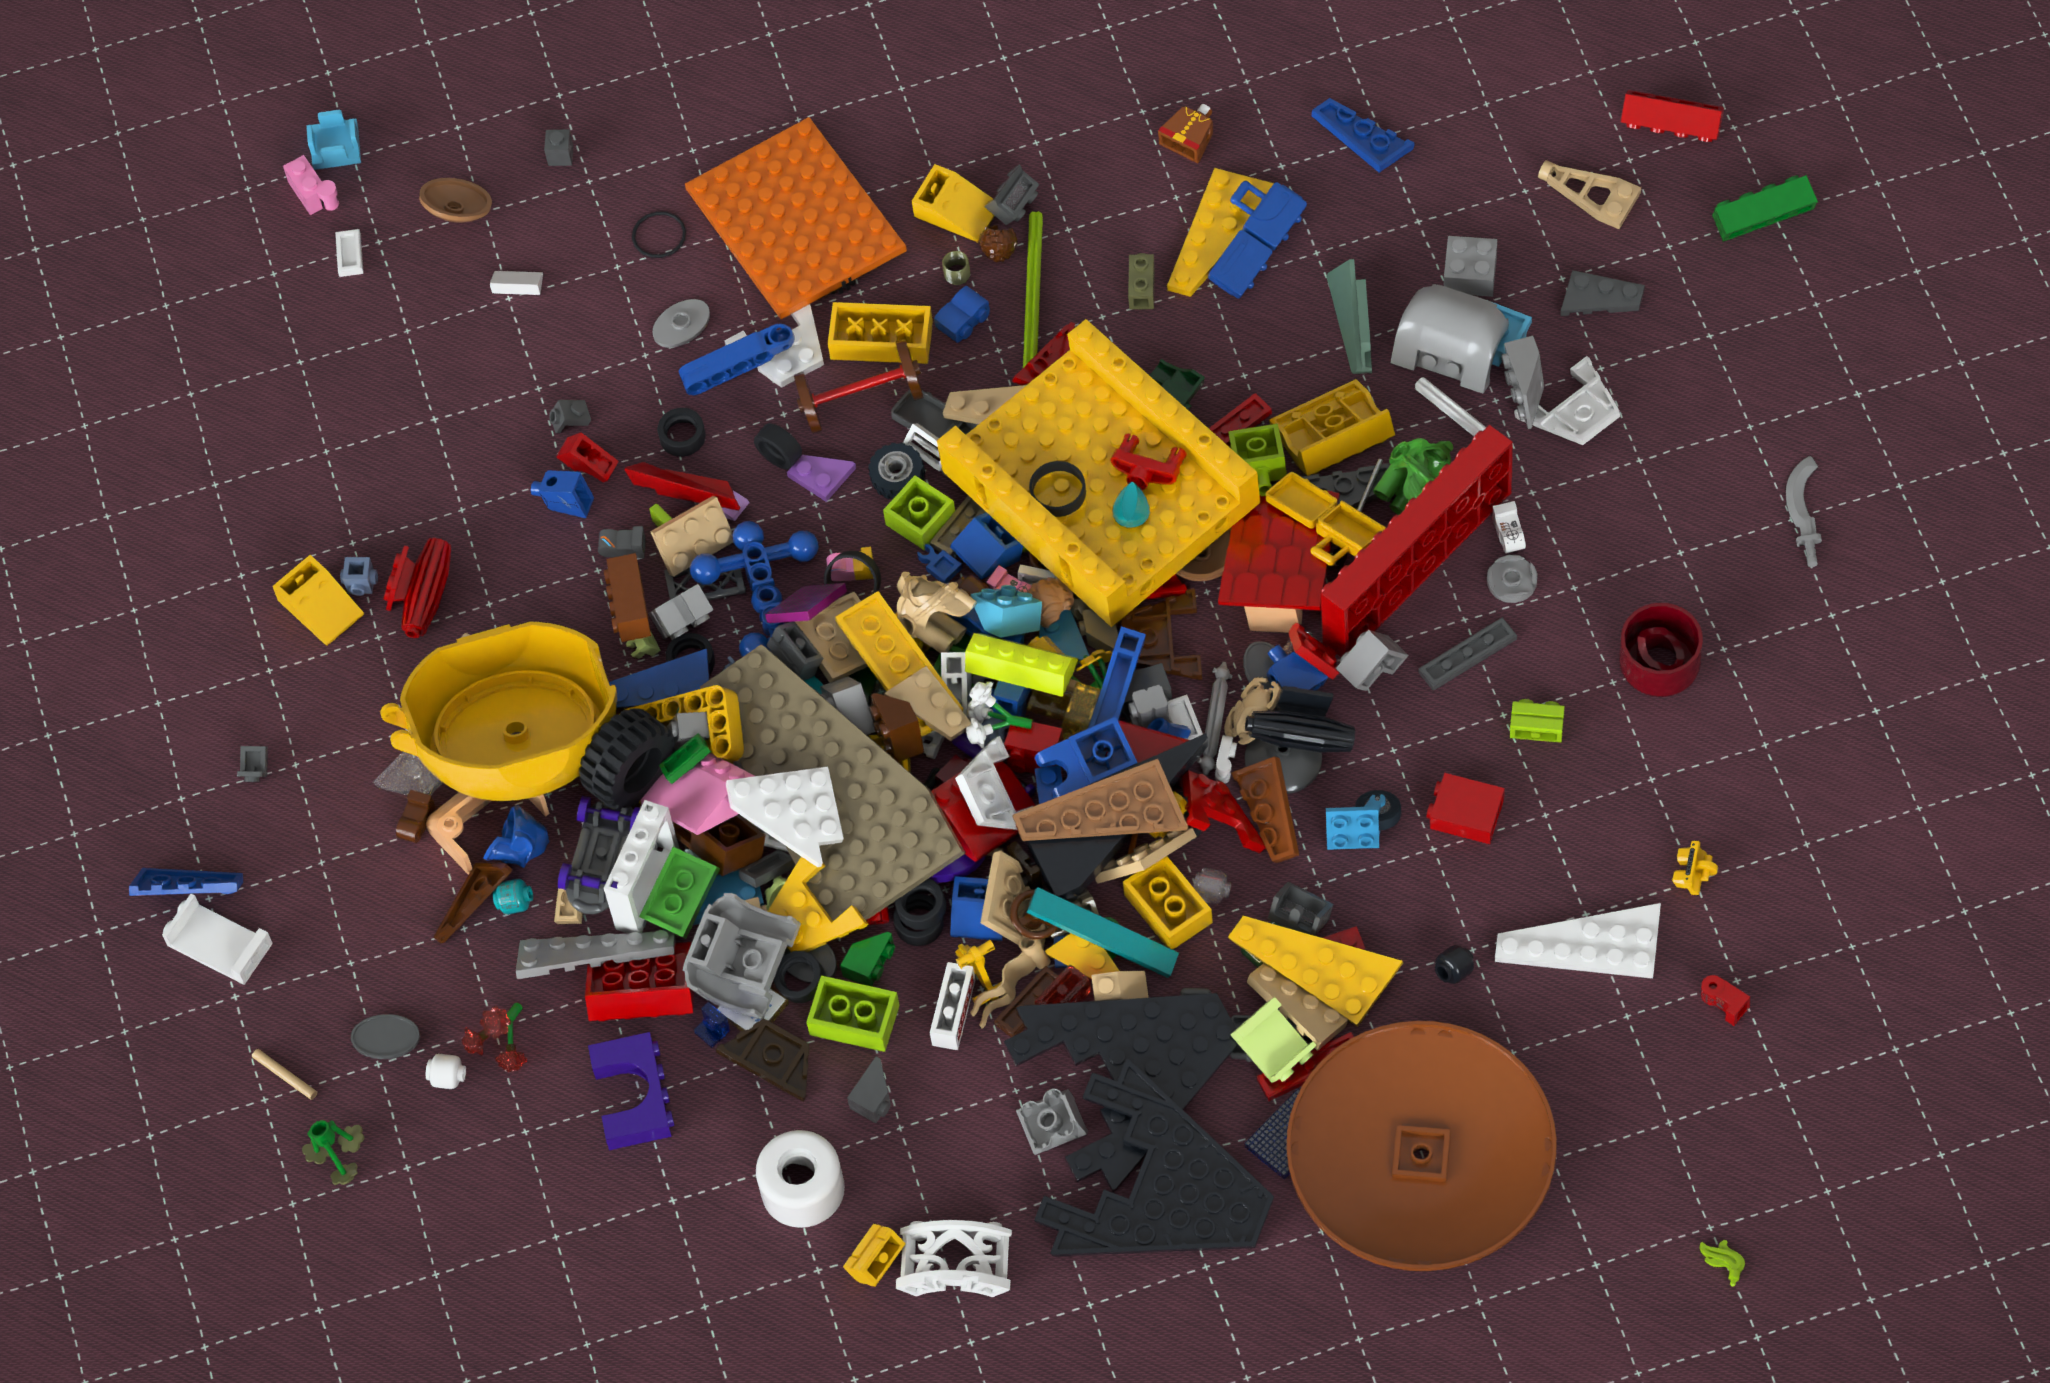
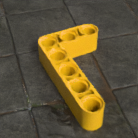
(716, 714)

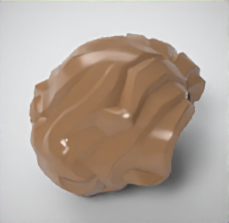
(1054, 597)

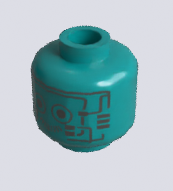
(512, 896)

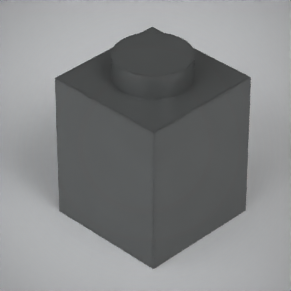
(558, 147)

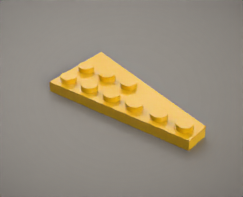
(1212, 229)

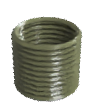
(956, 258)

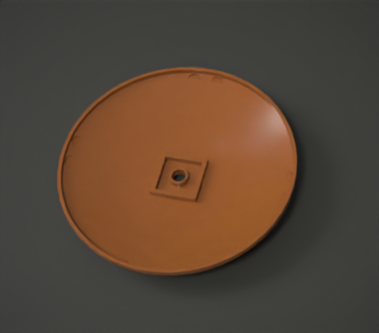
(1434, 1092)

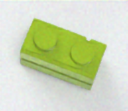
(1537, 721)

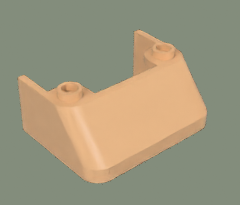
(448, 820)

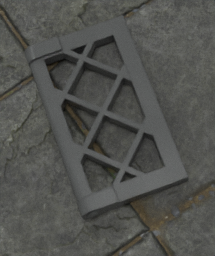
(719, 593)

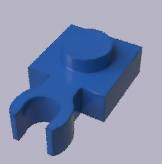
(940, 565)

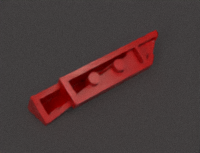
(682, 485)

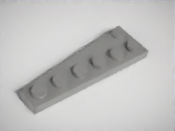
(541, 955)

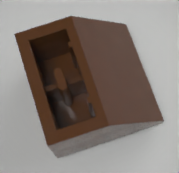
(897, 726)

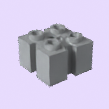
(681, 611)

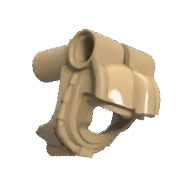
(924, 607)

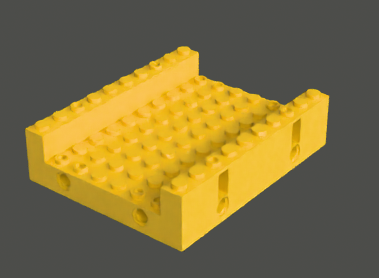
(1080, 417)

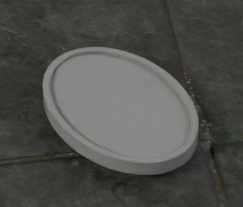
(681, 323)

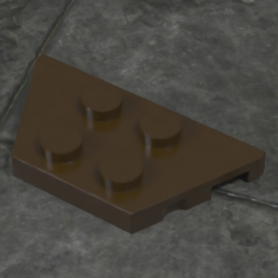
(771, 1056)

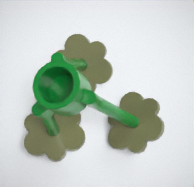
(322, 1137)

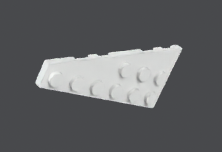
(1601, 943)

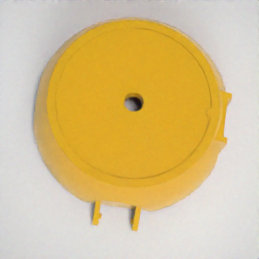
(501, 682)

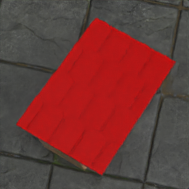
(1273, 568)

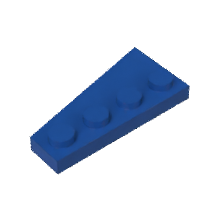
(663, 680)

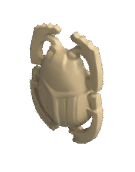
(1253, 700)

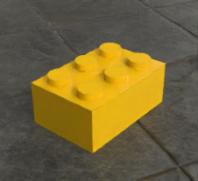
(1168, 903)

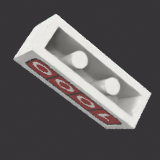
(952, 1006)

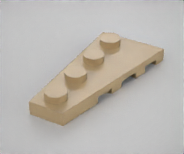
(1303, 1009)

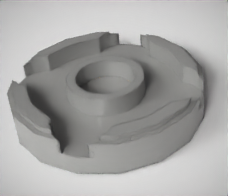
(1512, 579)

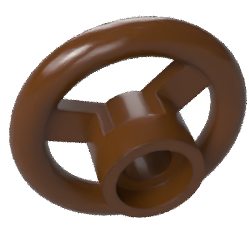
(1027, 920)

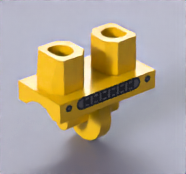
(1698, 868)

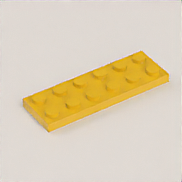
(885, 645)

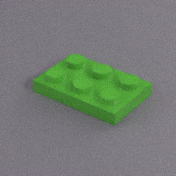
(679, 892)

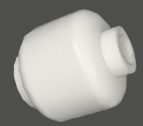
(445, 1071)

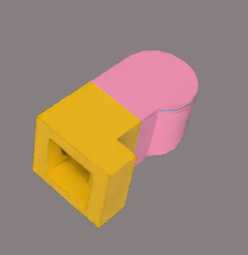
(850, 568)

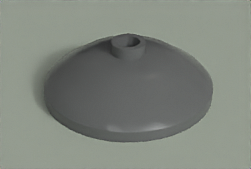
(1298, 766)

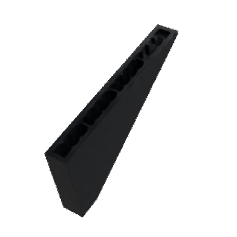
(1073, 863)

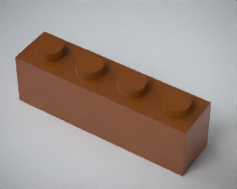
(627, 597)

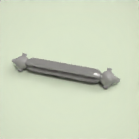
(1215, 717)

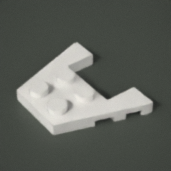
(800, 357)
(1583, 412)
(984, 789)

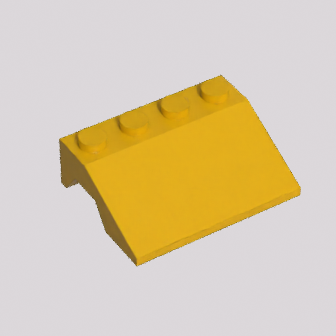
(1333, 427)

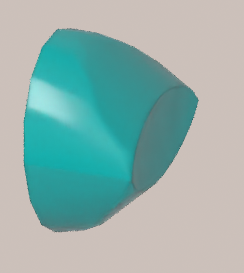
(1131, 507)

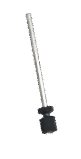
(1340, 563)

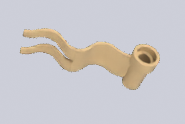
(1030, 958)

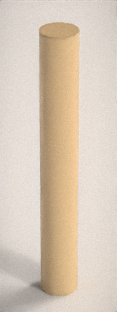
(284, 1074)

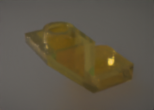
(1079, 709)

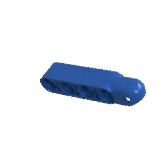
(735, 358)

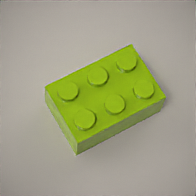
(853, 1013)

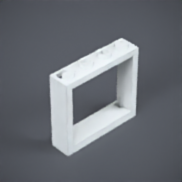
(639, 866)

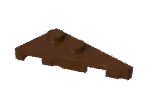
(477, 887)

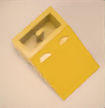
(952, 203)
(317, 600)

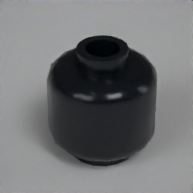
(1454, 964)

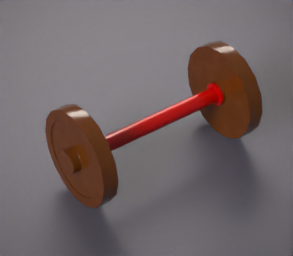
(809, 402)

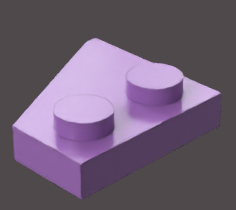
(821, 474)

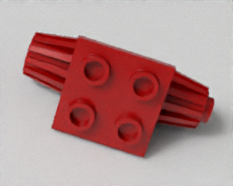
(419, 585)

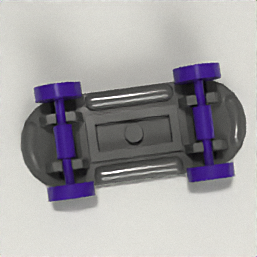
(595, 854)

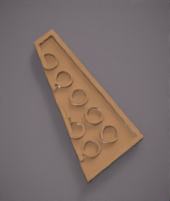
(1118, 805)

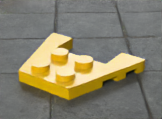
(816, 925)

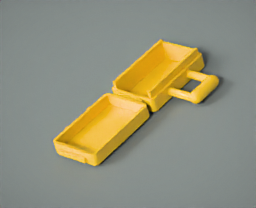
(1319, 509)

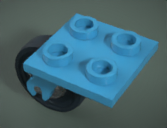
(1361, 825)

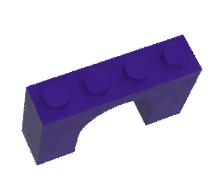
(649, 1119)

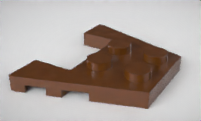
(1158, 644)

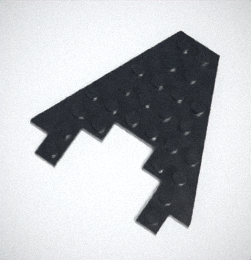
(1168, 1038)
(1186, 1191)

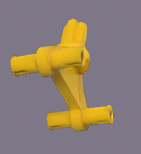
(975, 957)

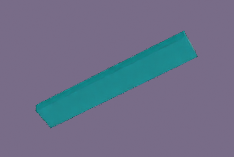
(1102, 932)

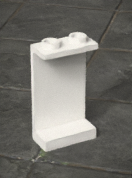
(216, 940)

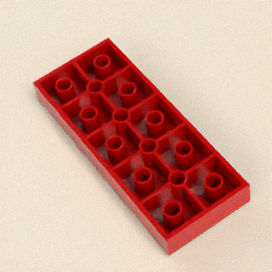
(1417, 540)

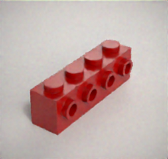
(1672, 115)

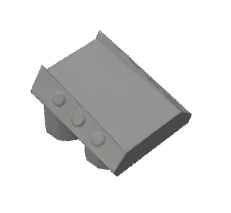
(1051, 1120)

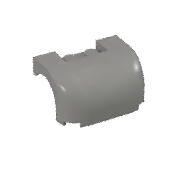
(1450, 335)
(738, 954)

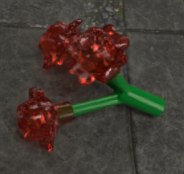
(497, 1023)

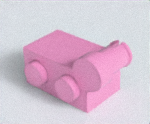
(310, 187)

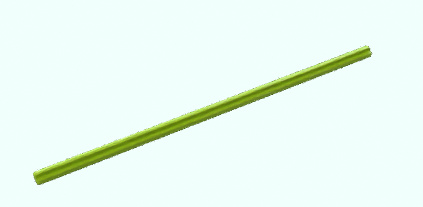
(1032, 289)

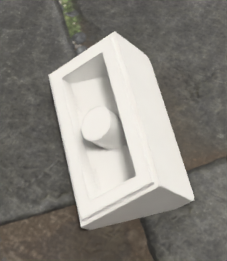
(516, 282)

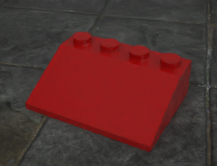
(976, 839)
(639, 988)

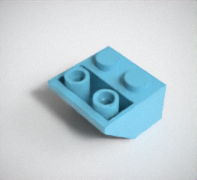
(1007, 611)

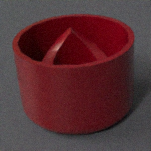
(1660, 627)

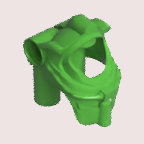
(1411, 471)

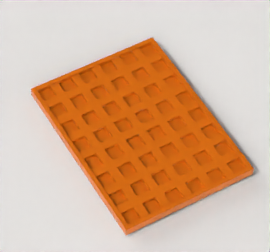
(795, 217)

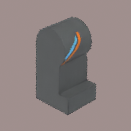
(622, 542)

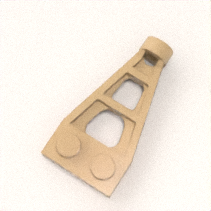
(1617, 205)

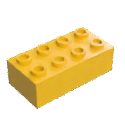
(872, 330)

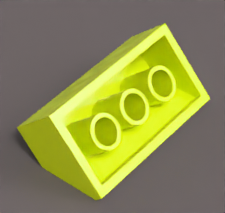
(1019, 664)

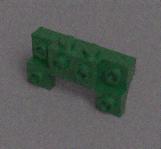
(1178, 381)

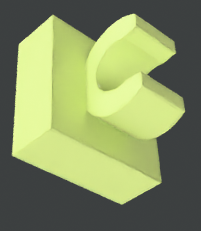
(644, 646)

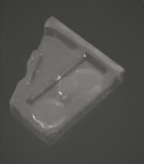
(405, 774)

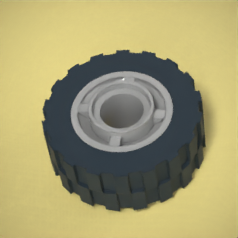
(892, 458)

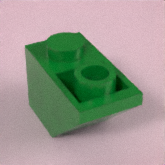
(866, 959)

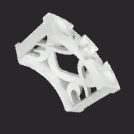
(978, 1281)

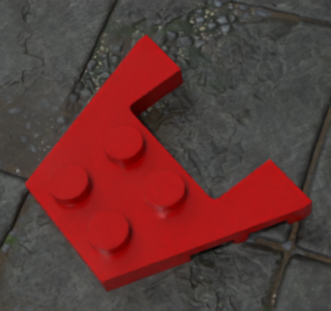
(1214, 800)

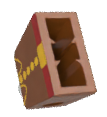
(1188, 132)

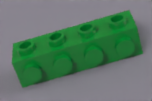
(1764, 208)

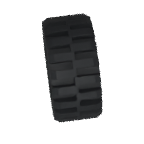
(626, 758)

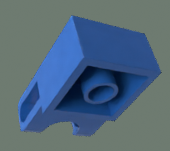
(1080, 756)

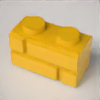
(874, 1255)

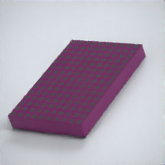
(806, 603)

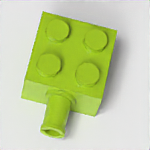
(1262, 451)

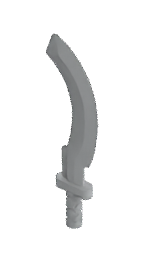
(1798, 510)

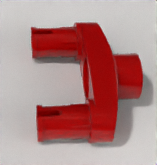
(1143, 469)

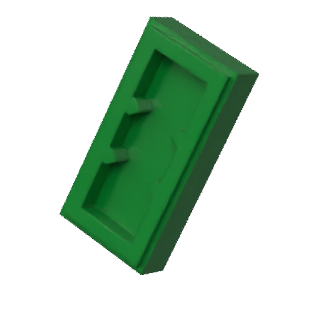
(685, 758)

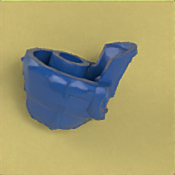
(521, 839)

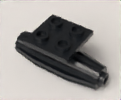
(1301, 723)

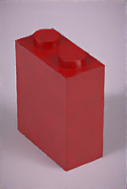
(1466, 808)

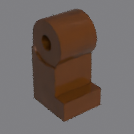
(413, 821)

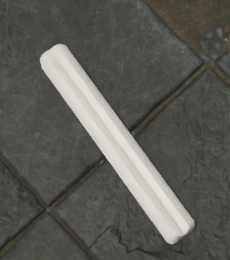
(1448, 406)

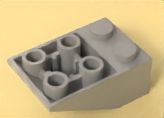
(1525, 376)

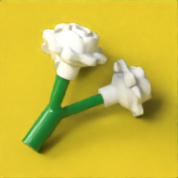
(979, 710)

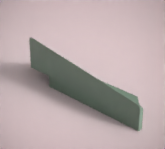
(1352, 314)

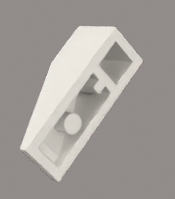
(956, 678)

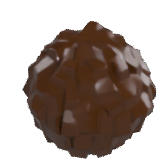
(998, 243)

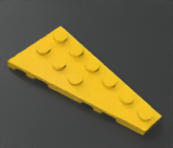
(1330, 971)

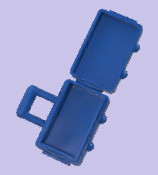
(1259, 237)

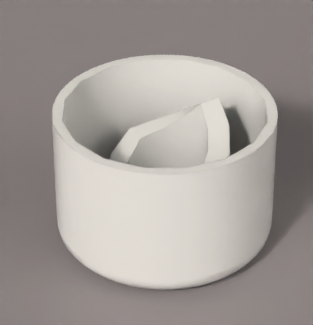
(802, 1203)

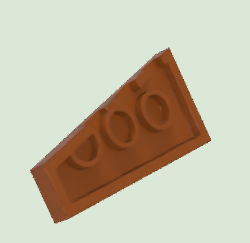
(1267, 798)

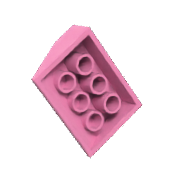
(699, 796)

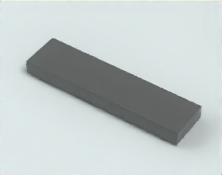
(1467, 654)

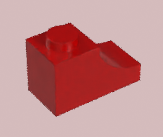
(586, 456)

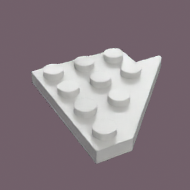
(792, 808)

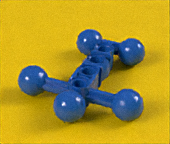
(749, 538)

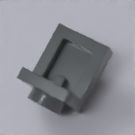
(569, 413)
(253, 763)

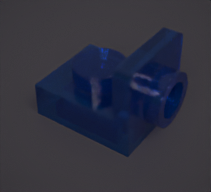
(713, 1026)

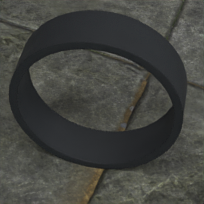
(1059, 466)
(868, 561)

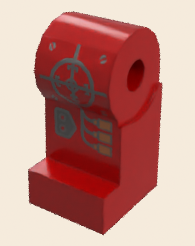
(1726, 997)

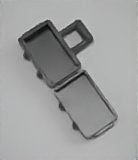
(927, 413)

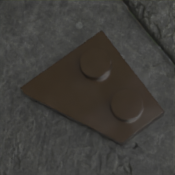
(1031, 875)

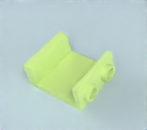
(1272, 1042)

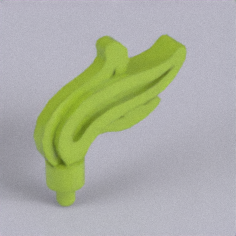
(1724, 1257)

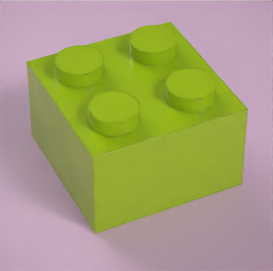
(918, 512)

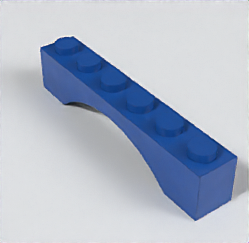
(1118, 677)

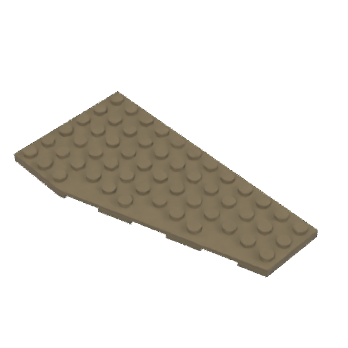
(886, 815)

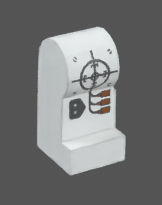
(1508, 527)

